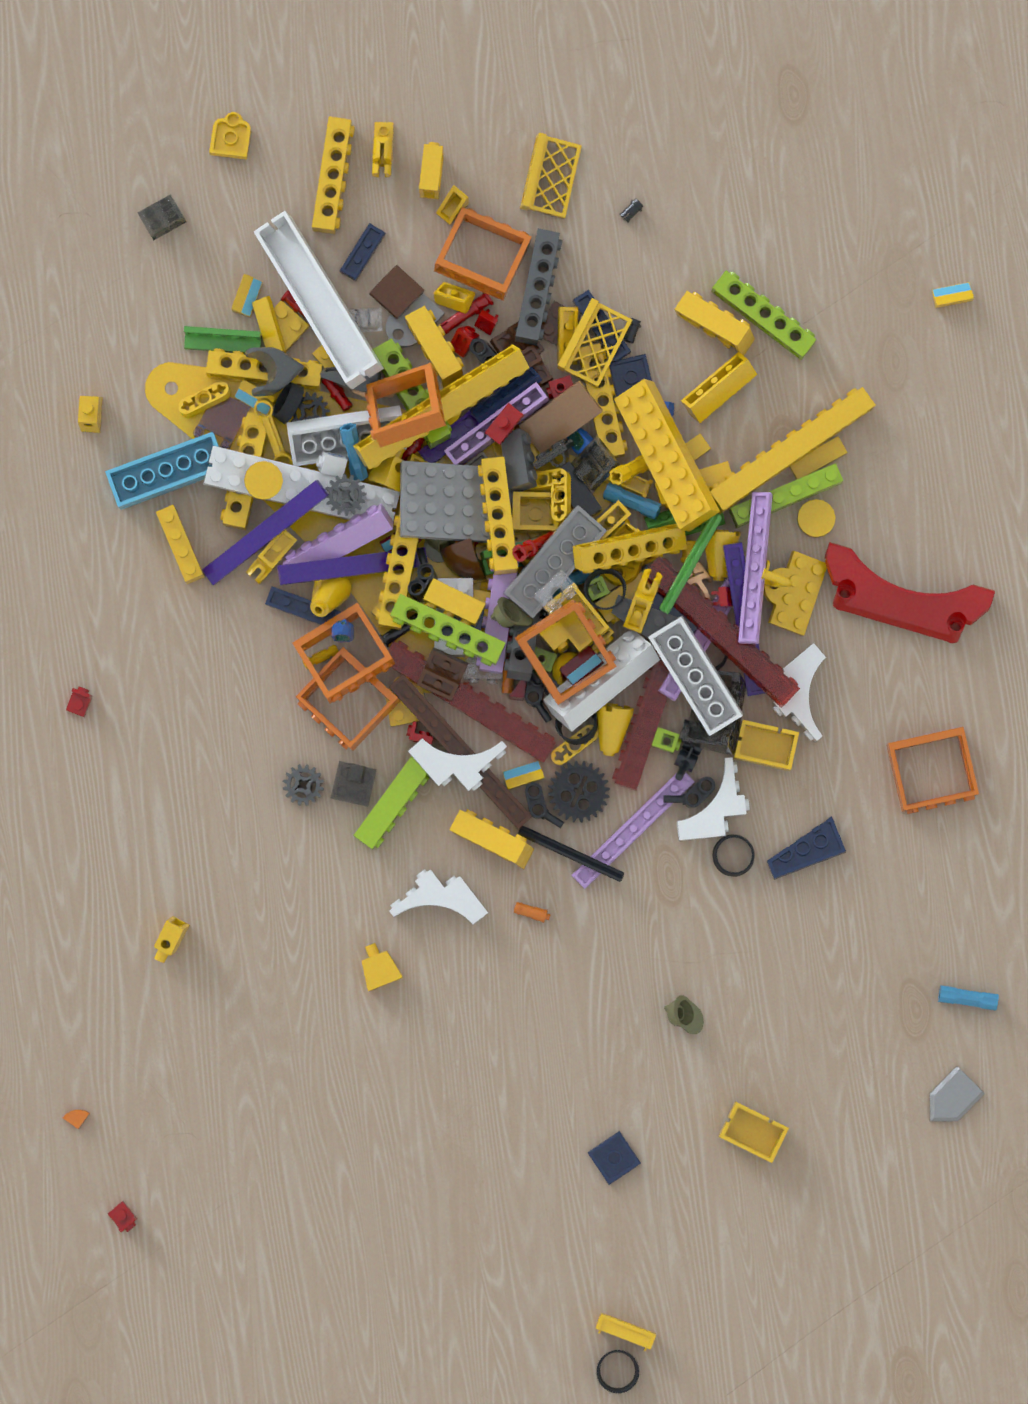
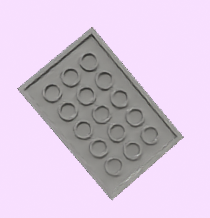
(444, 502)

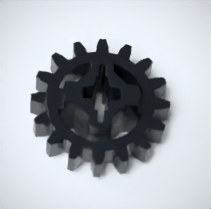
(317, 402)

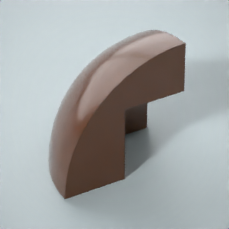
(463, 560)

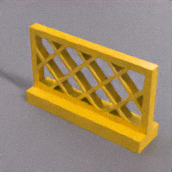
(535, 169)
(578, 339)

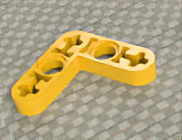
(556, 487)

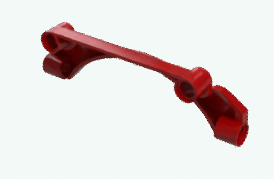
(874, 598)

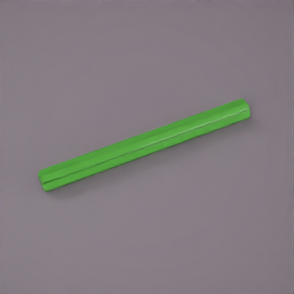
(690, 563)

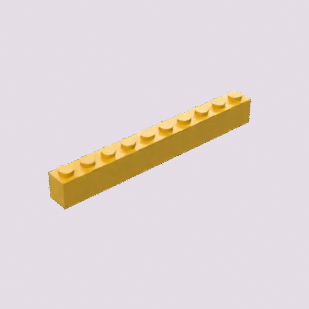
(454, 397)
(792, 449)

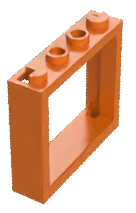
(471, 278)
(411, 426)
(545, 623)
(324, 673)
(353, 683)
(947, 800)

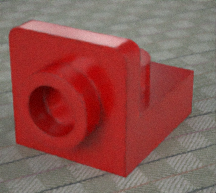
(462, 340)
(79, 701)
(415, 737)
(123, 1217)

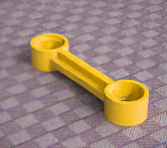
(271, 430)

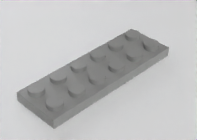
(552, 557)

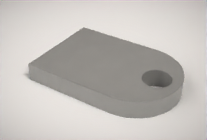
(400, 324)

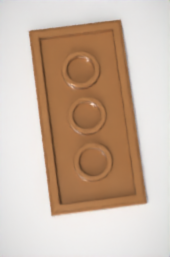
(561, 417)

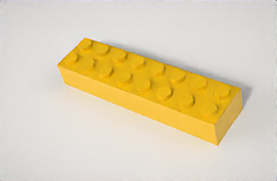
(666, 455)

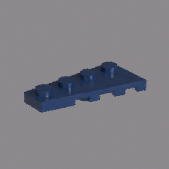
(813, 848)

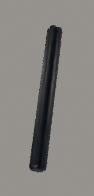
(571, 853)

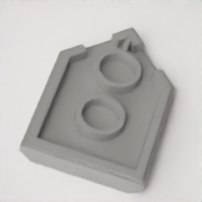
(953, 1097)

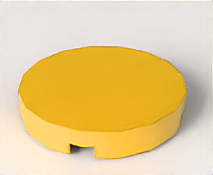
(263, 480)
(816, 518)

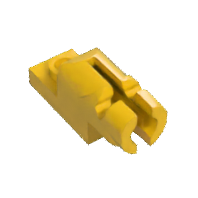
(382, 148)
(272, 555)
(642, 602)

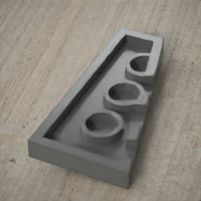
(655, 620)

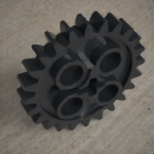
(563, 784)

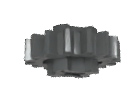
(338, 488)
(295, 790)

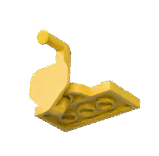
(794, 591)

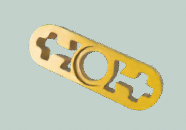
(197, 396)
(583, 732)

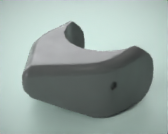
(279, 366)

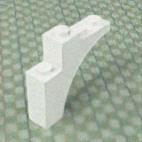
(802, 670)
(464, 767)
(726, 803)
(431, 892)

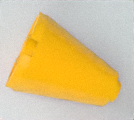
(715, 553)
(329, 595)
(612, 727)

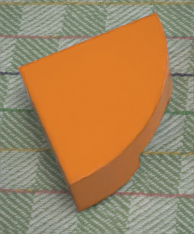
(76, 1117)

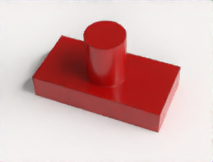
(504, 424)

